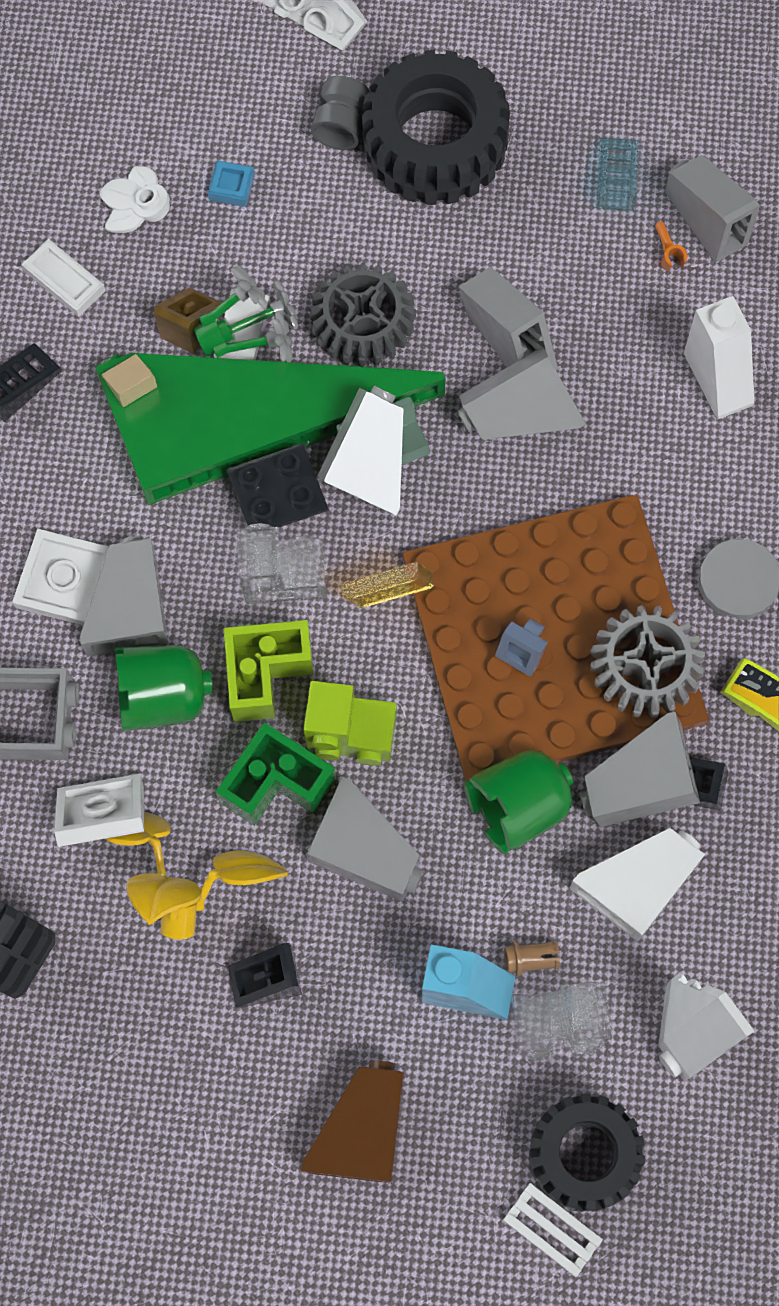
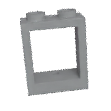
(67, 697)

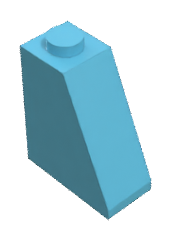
(466, 983)

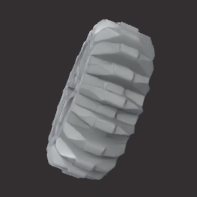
(664, 658)

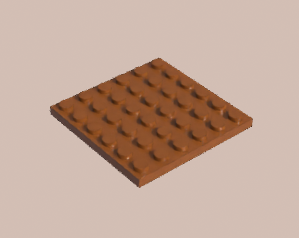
(569, 577)

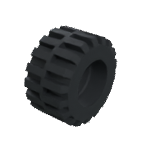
(622, 1136)

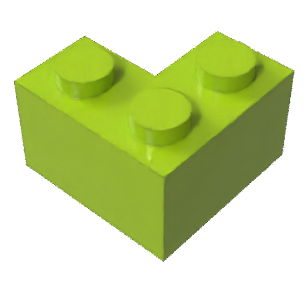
(256, 657)
(348, 725)

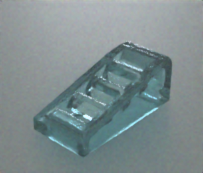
(611, 197)

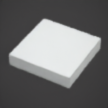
(60, 576)
(99, 810)

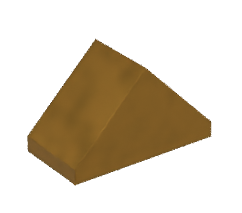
(180, 315)

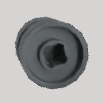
(340, 113)

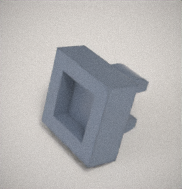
(522, 646)

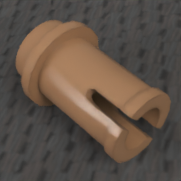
(529, 957)

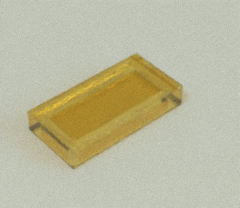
(387, 585)

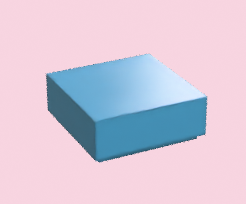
(231, 183)

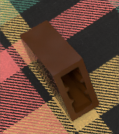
(361, 1129)

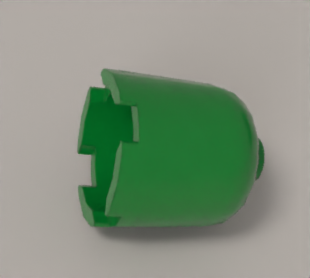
(160, 686)
(520, 798)

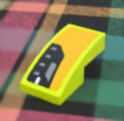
(754, 691)

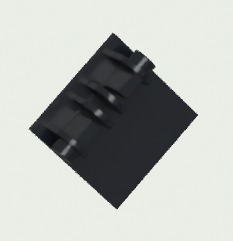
(278, 488)

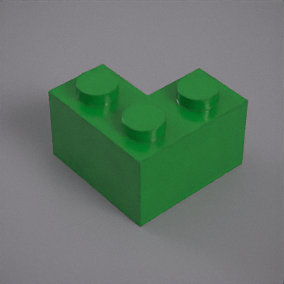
(272, 766)

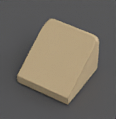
(130, 380)

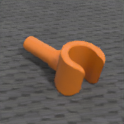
(669, 248)

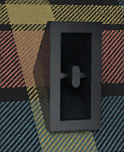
(265, 977)

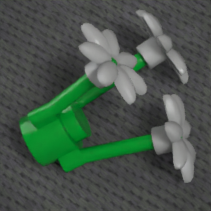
(216, 334)

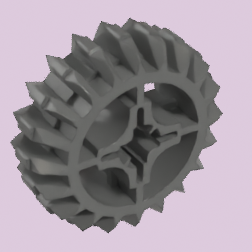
(362, 335)

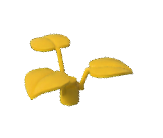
(180, 898)

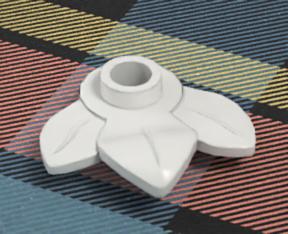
(134, 200)

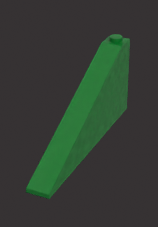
(237, 410)

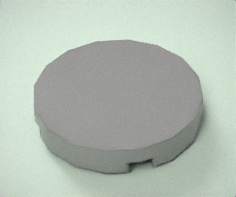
(739, 579)

